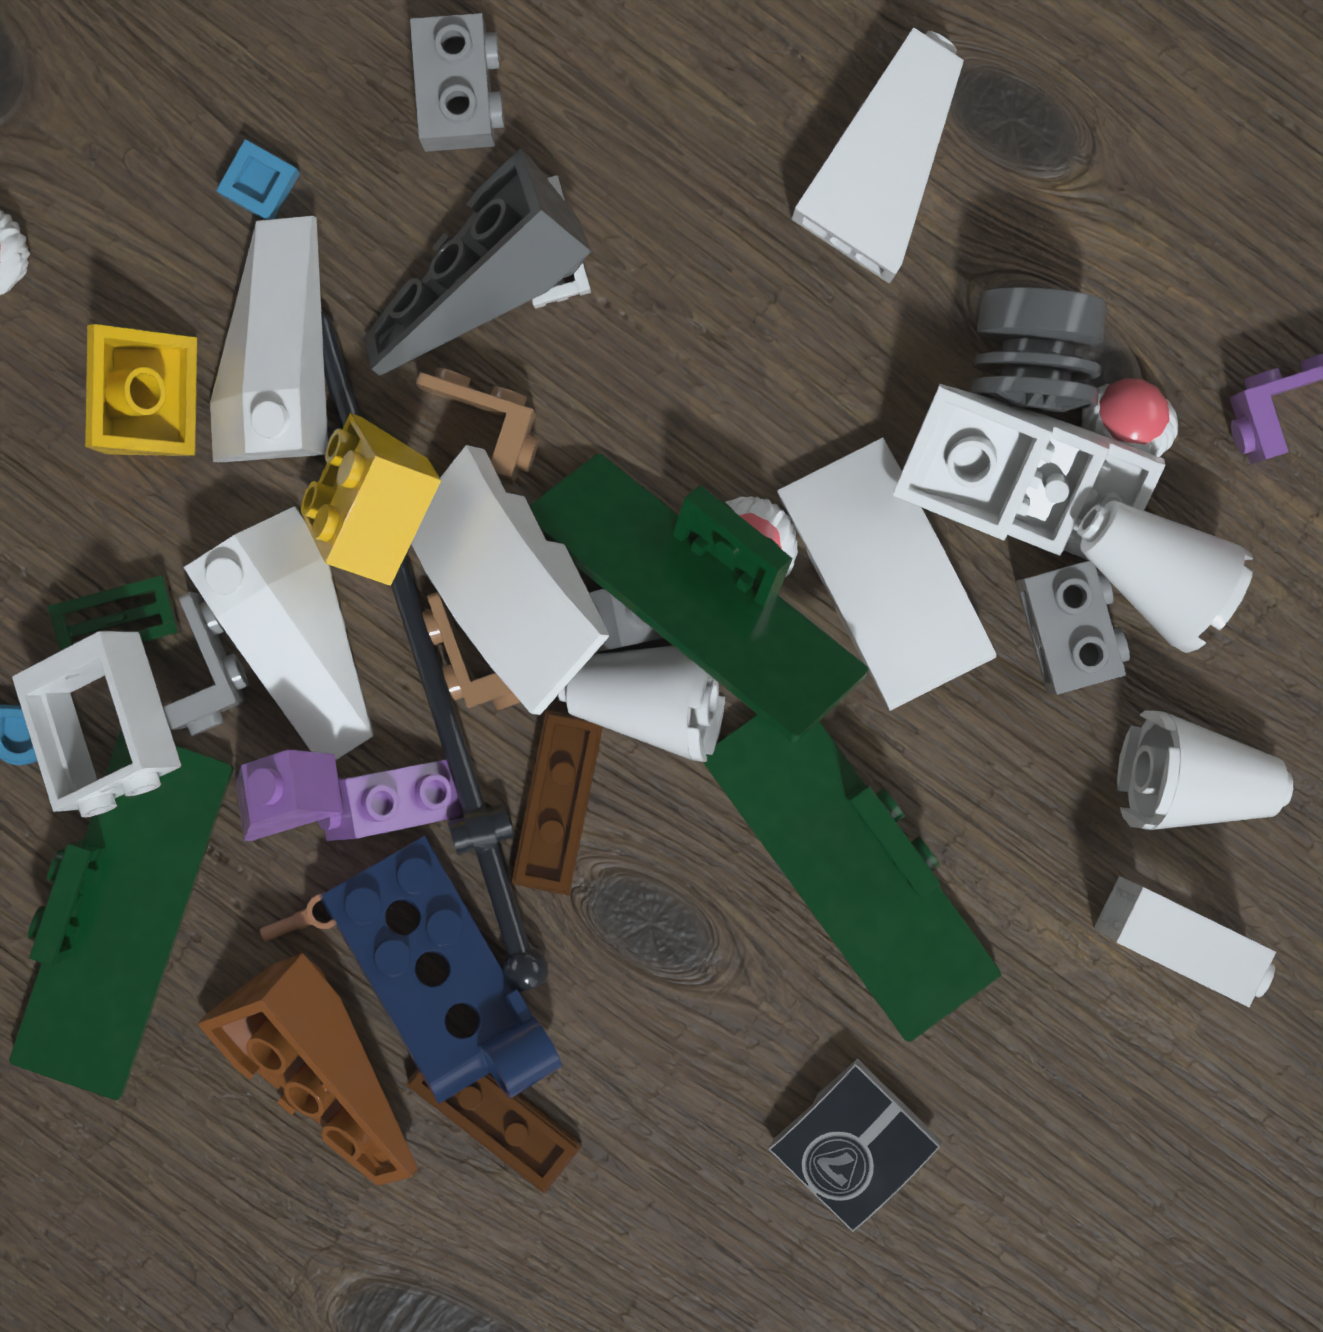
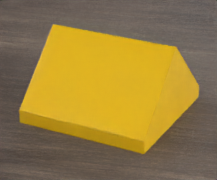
(140, 392)

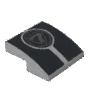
(855, 1145)

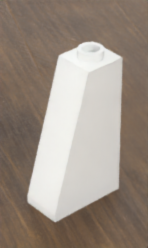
(880, 167)

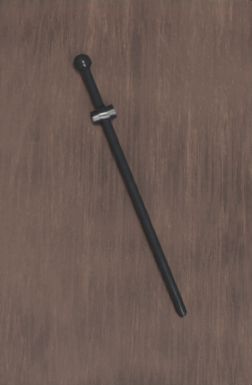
(479, 827)

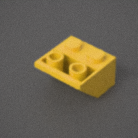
(368, 500)

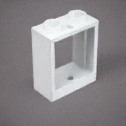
(58, 735)
(1186, 942)

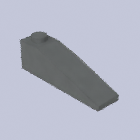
(502, 257)

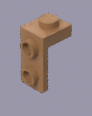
(515, 445)
(459, 674)

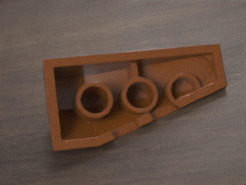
(304, 1044)

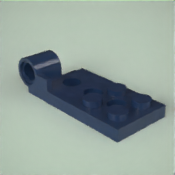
(506, 1034)

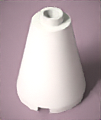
(1167, 570)
(650, 697)
(1196, 776)

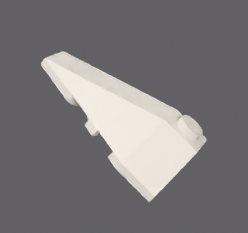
(272, 363)
(288, 625)

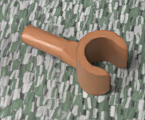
(299, 920)

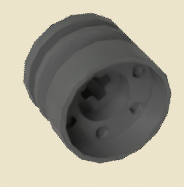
(1038, 348)

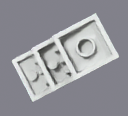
(1019, 470)
(886, 575)
(506, 582)

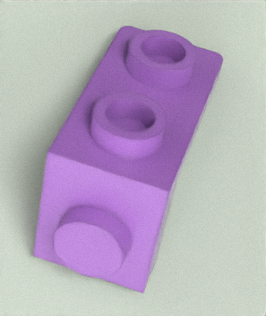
(1256, 421)
(393, 801)

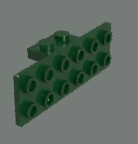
(705, 588)
(855, 871)
(116, 925)

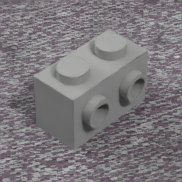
(454, 82)
(1073, 627)

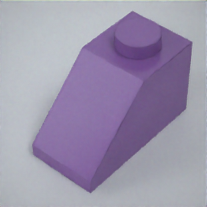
(287, 792)

